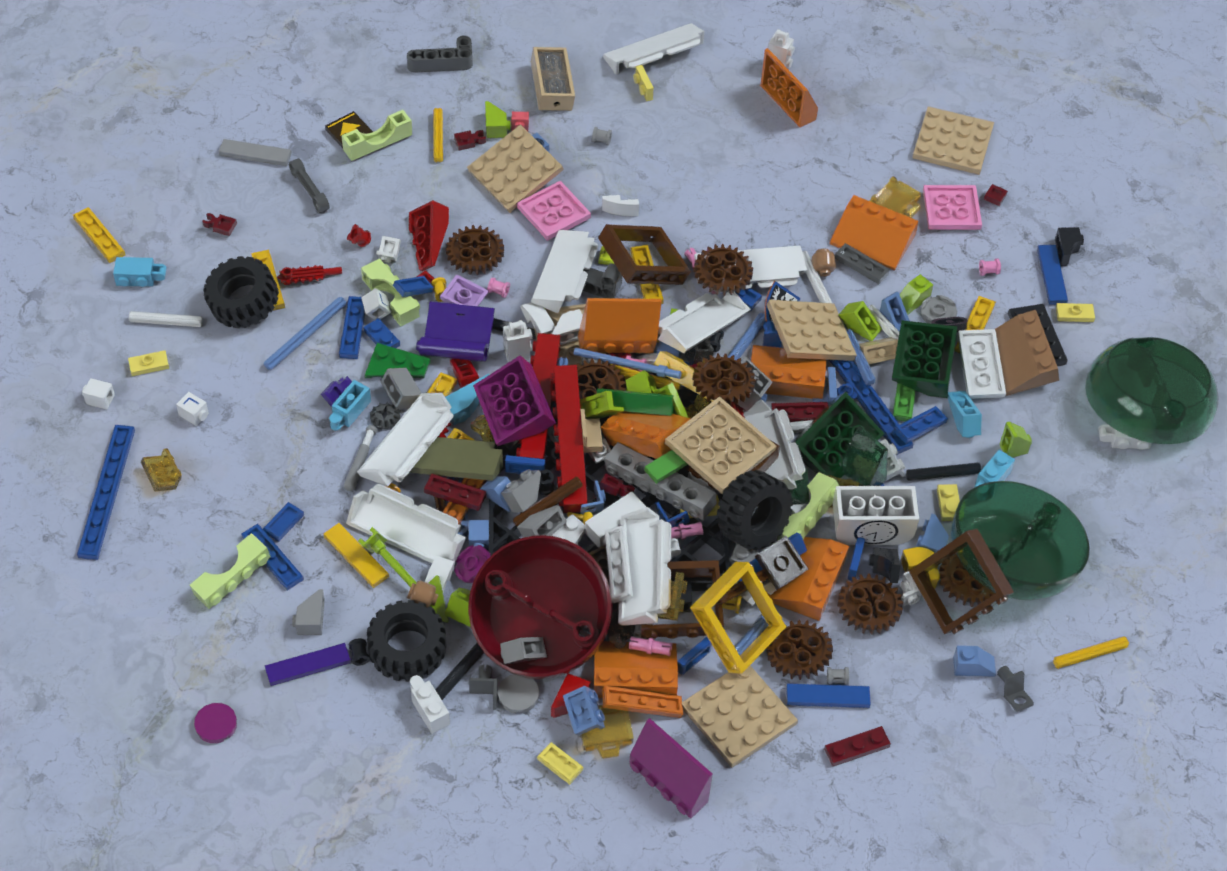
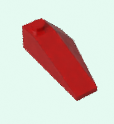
(428, 228)

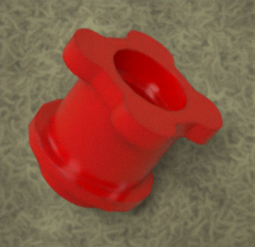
(359, 236)

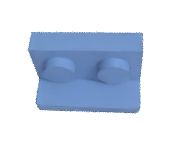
(584, 710)

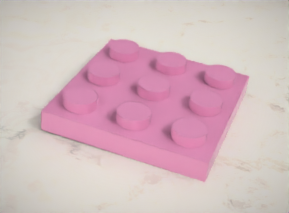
(952, 207)
(553, 210)

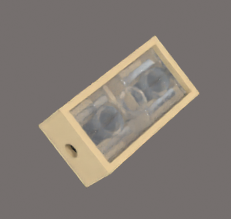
(552, 78)

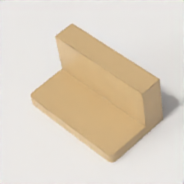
(879, 350)
(591, 434)

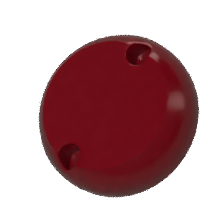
(546, 592)

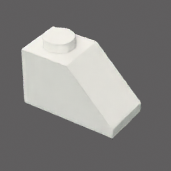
(568, 326)

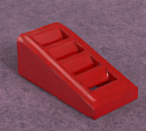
(466, 373)

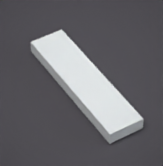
(618, 564)

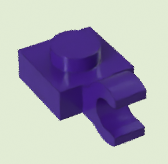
(335, 389)

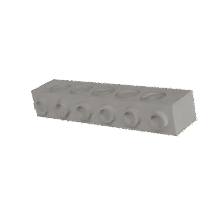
(673, 489)

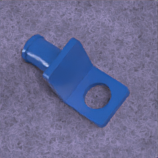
(771, 335)
(662, 515)

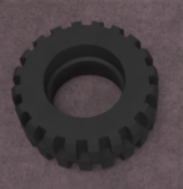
(236, 274)
(738, 505)
(406, 617)

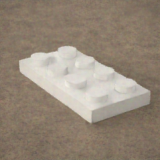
(981, 364)

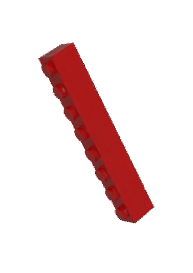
(543, 362)
(569, 434)

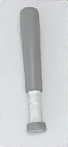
(353, 476)

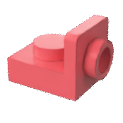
(520, 118)

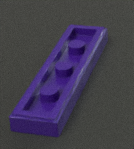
(307, 664)

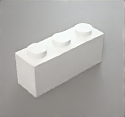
(611, 518)

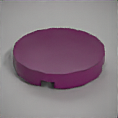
(470, 562)
(215, 722)

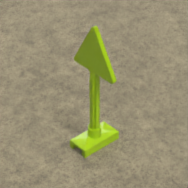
(376, 544)

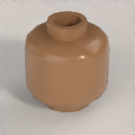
(824, 262)
(423, 593)

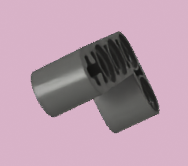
(442, 58)
(605, 283)

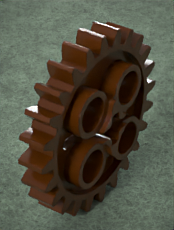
(475, 249)
(723, 269)
(724, 378)
(611, 380)
(963, 588)
(886, 599)
(800, 650)

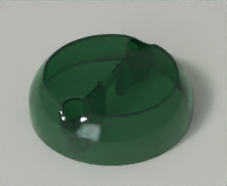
(1152, 390)
(1029, 535)

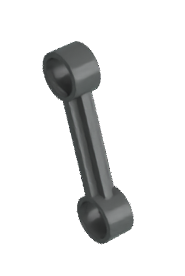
(319, 199)

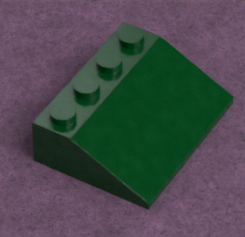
(925, 357)
(830, 434)

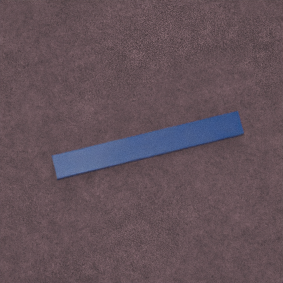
(871, 403)
(106, 492)

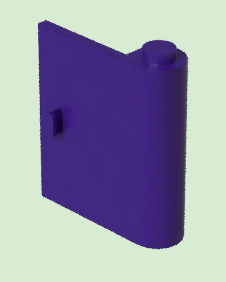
(457, 336)

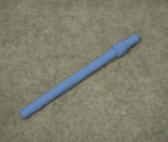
(660, 370)

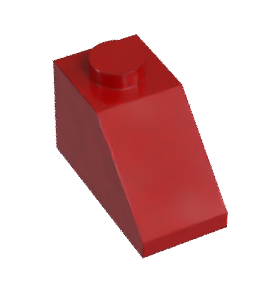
(569, 684)

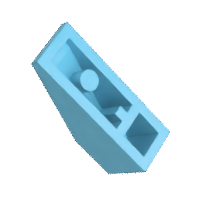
(463, 402)
(965, 414)

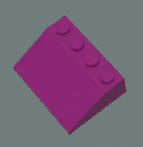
(514, 402)
(671, 769)

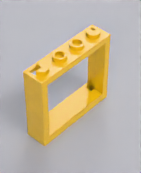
(715, 632)

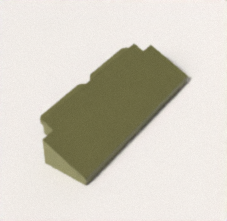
(461, 459)

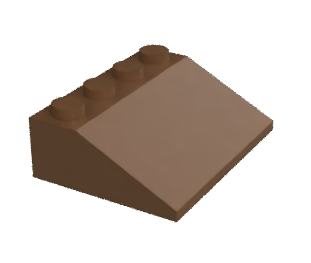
(1025, 354)

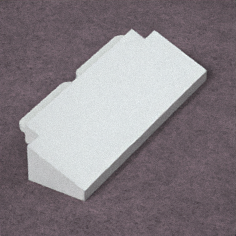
(655, 47)
(775, 264)
(563, 271)
(701, 320)
(777, 428)
(408, 439)
(405, 525)
(648, 558)

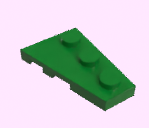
(387, 357)

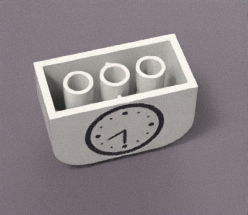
(875, 513)

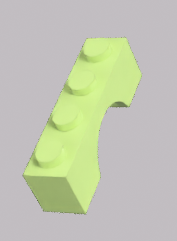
(394, 129)
(379, 276)
(822, 495)
(213, 587)

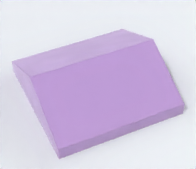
(463, 292)

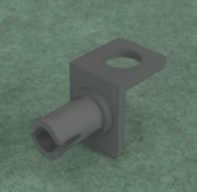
(484, 684)
(1014, 688)

